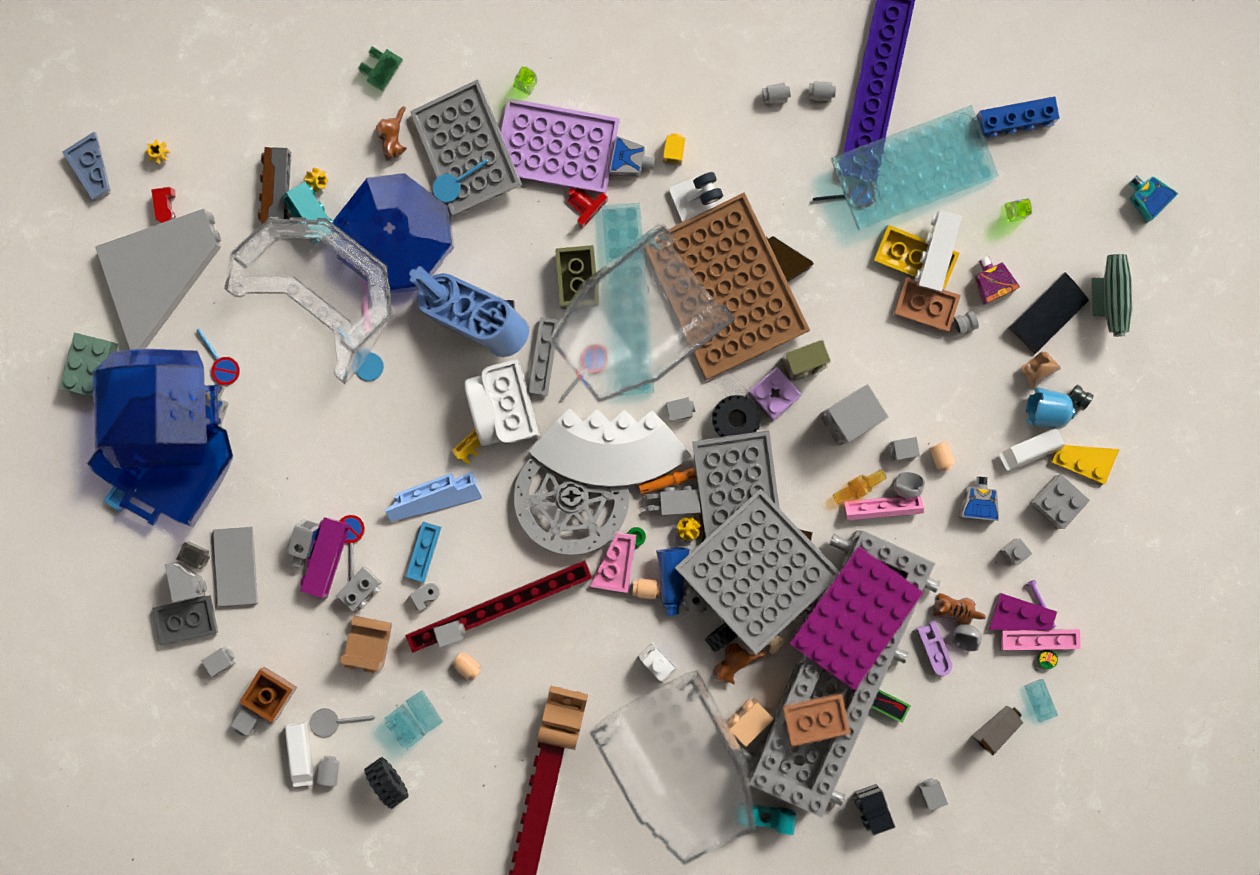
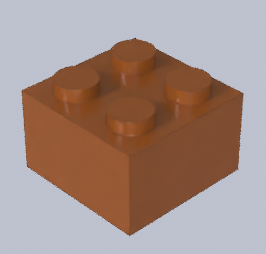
(268, 694)

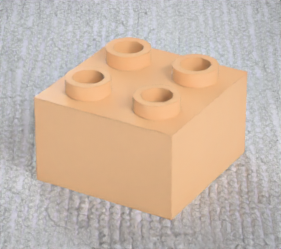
(749, 721)

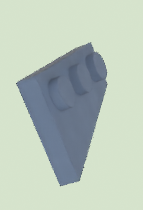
(88, 164)

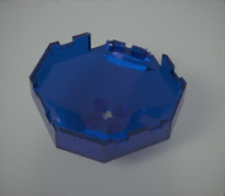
(420, 220)

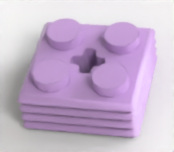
(777, 381)

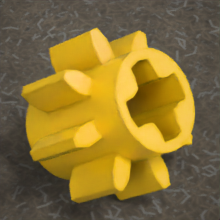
(153, 147)
(316, 179)
(688, 528)

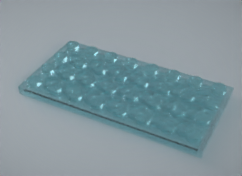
(914, 167)

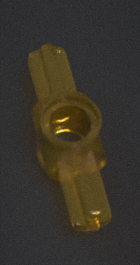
(859, 486)

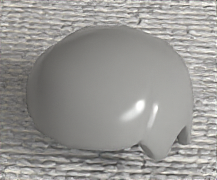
(909, 485)
(967, 637)

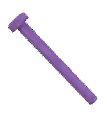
(1032, 584)

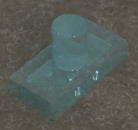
(1041, 700)
(424, 711)

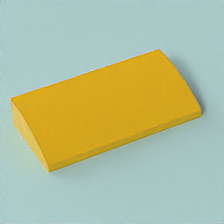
(904, 250)

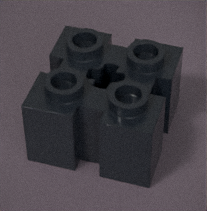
(874, 808)

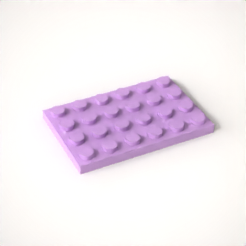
(560, 144)

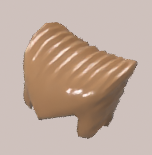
(1039, 369)

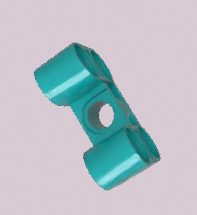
(780, 818)

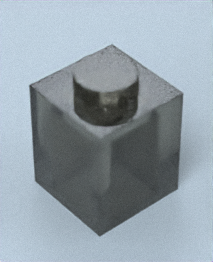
(193, 555)

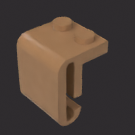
(367, 644)
(562, 717)

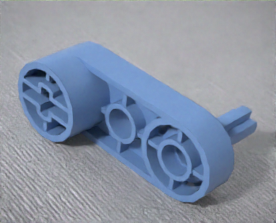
(471, 312)

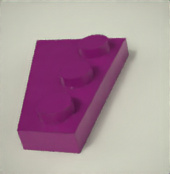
(1021, 615)

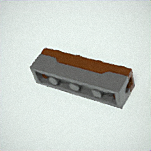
(275, 183)

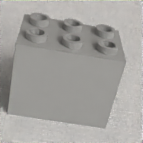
(854, 415)

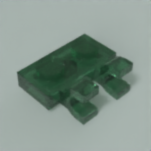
(384, 70)

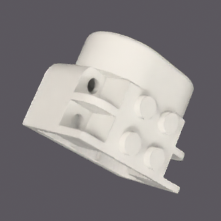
(501, 404)

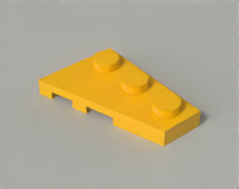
(1086, 461)

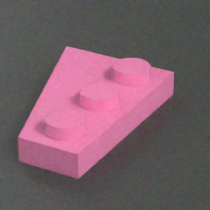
(617, 565)

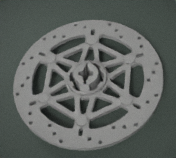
(557, 543)

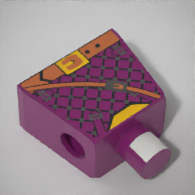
(994, 281)

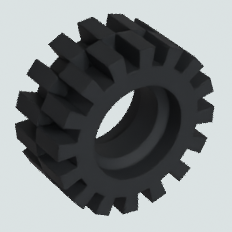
(720, 637)

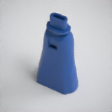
(671, 580)

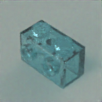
(404, 726)

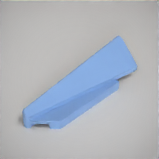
(434, 495)

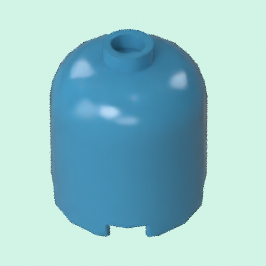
(1049, 409)

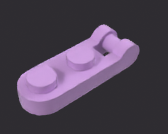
(935, 649)

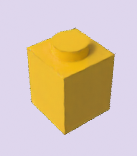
(674, 148)

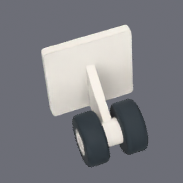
(695, 195)

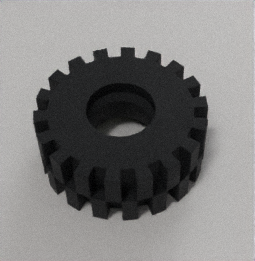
(734, 403)
(386, 783)

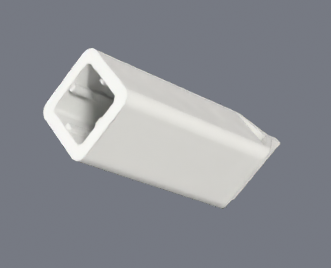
(1032, 449)
(299, 754)

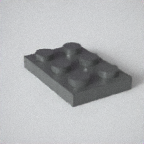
(185, 620)

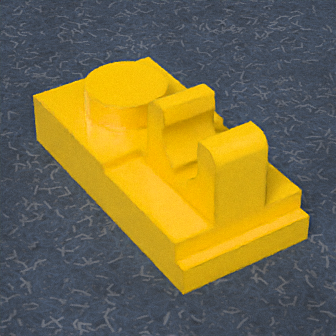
(467, 447)

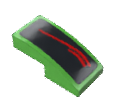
(890, 706)

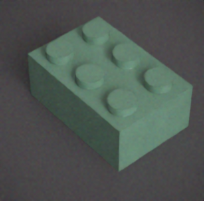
(83, 358)

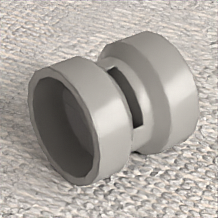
(966, 322)

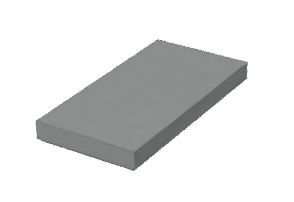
(235, 566)

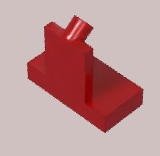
(585, 205)

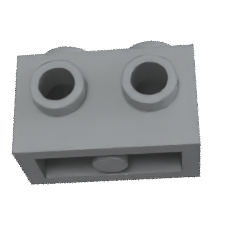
(359, 589)

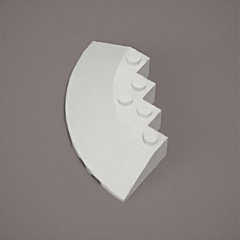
(610, 451)

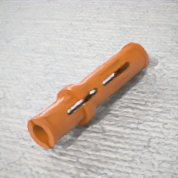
(668, 480)

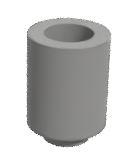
(328, 771)

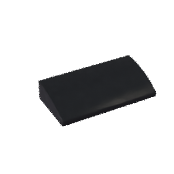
(1049, 312)

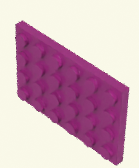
(856, 617)

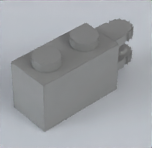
(676, 501)

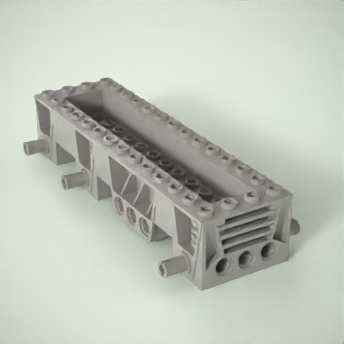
(814, 781)

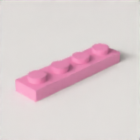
(882, 507)
(1040, 639)

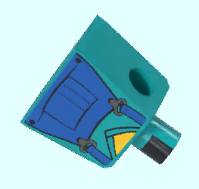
(1150, 196)

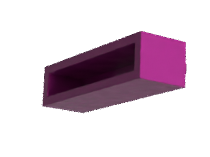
(325, 557)

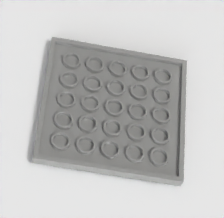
(758, 571)

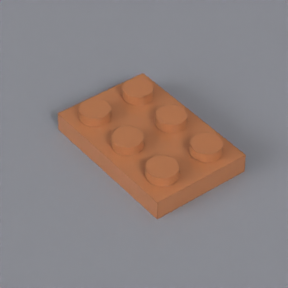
(926, 305)
(816, 719)

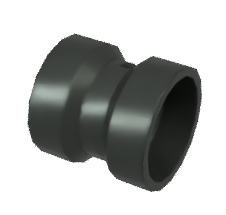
(1080, 397)

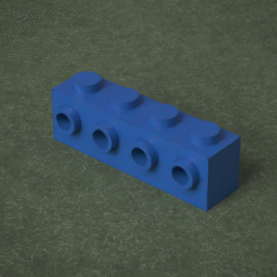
(1018, 116)

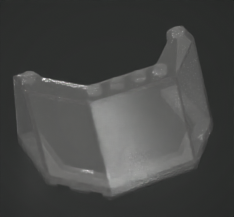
(322, 274)

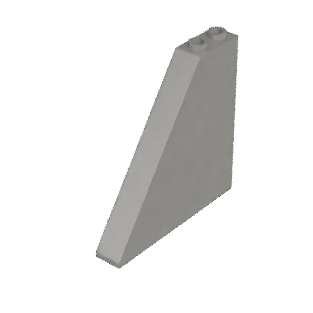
(155, 271)

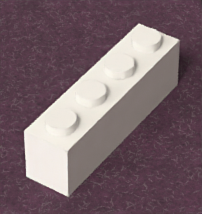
(939, 250)

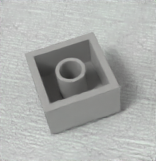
(1060, 501)

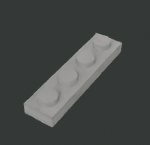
(543, 357)

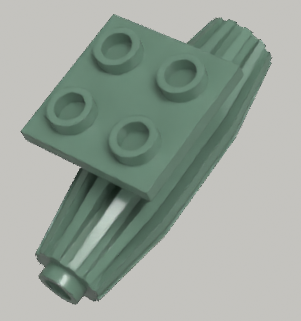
(1114, 294)

